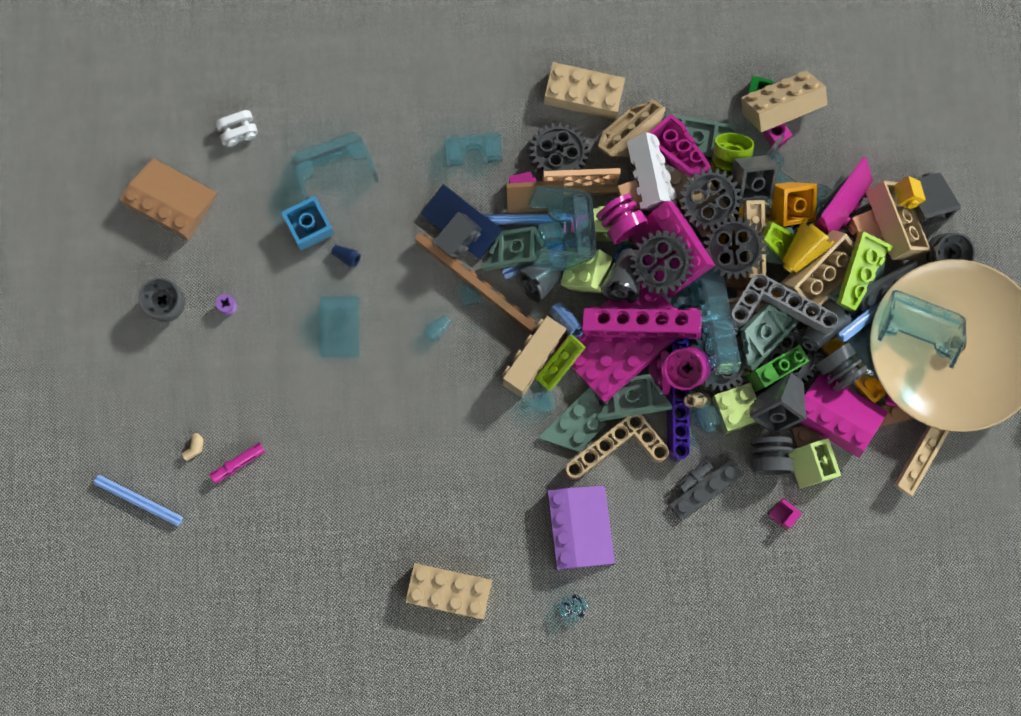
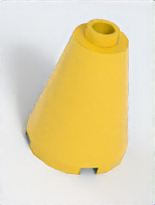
(805, 247)

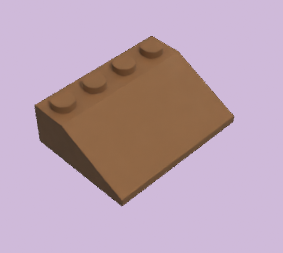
(168, 198)

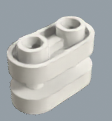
(233, 136)

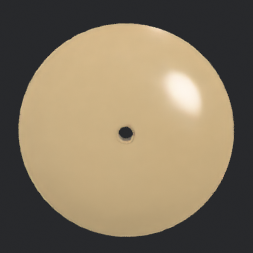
(987, 375)

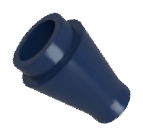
(347, 255)

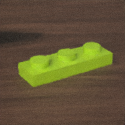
(560, 362)

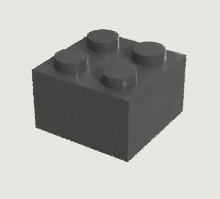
(755, 177)
(458, 235)

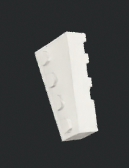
(650, 172)

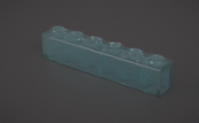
(718, 323)

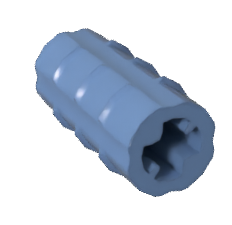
(565, 318)

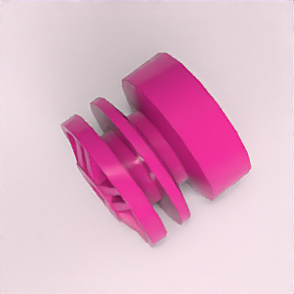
(623, 220)
(679, 375)

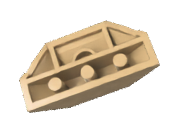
(630, 125)

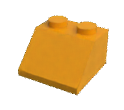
(794, 203)

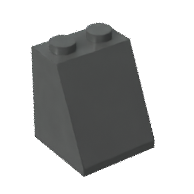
(939, 201)
(780, 404)

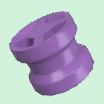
(229, 307)

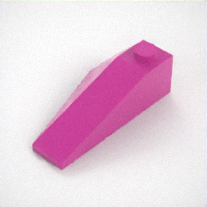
(679, 147)

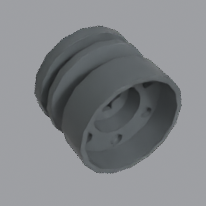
(957, 244)
(151, 296)
(841, 367)
(772, 455)

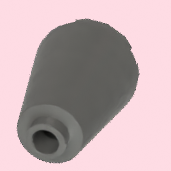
(538, 281)
(620, 281)
(814, 340)

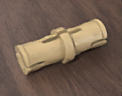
(697, 400)

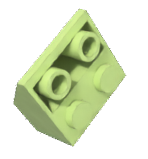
(814, 463)

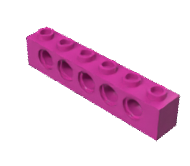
(650, 329)

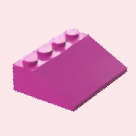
(846, 199)
(670, 218)
(842, 416)

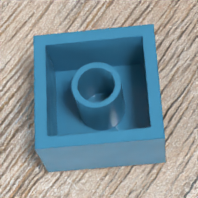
(307, 223)

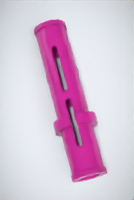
(233, 465)

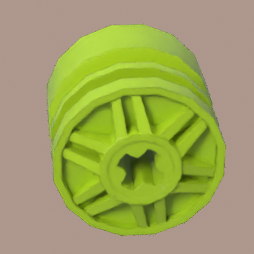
(730, 147)

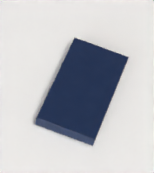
(447, 204)

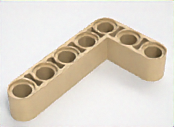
(614, 443)

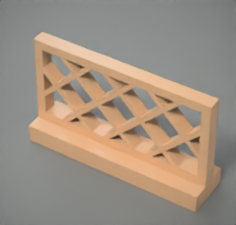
(588, 180)

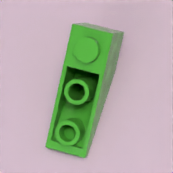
(777, 368)

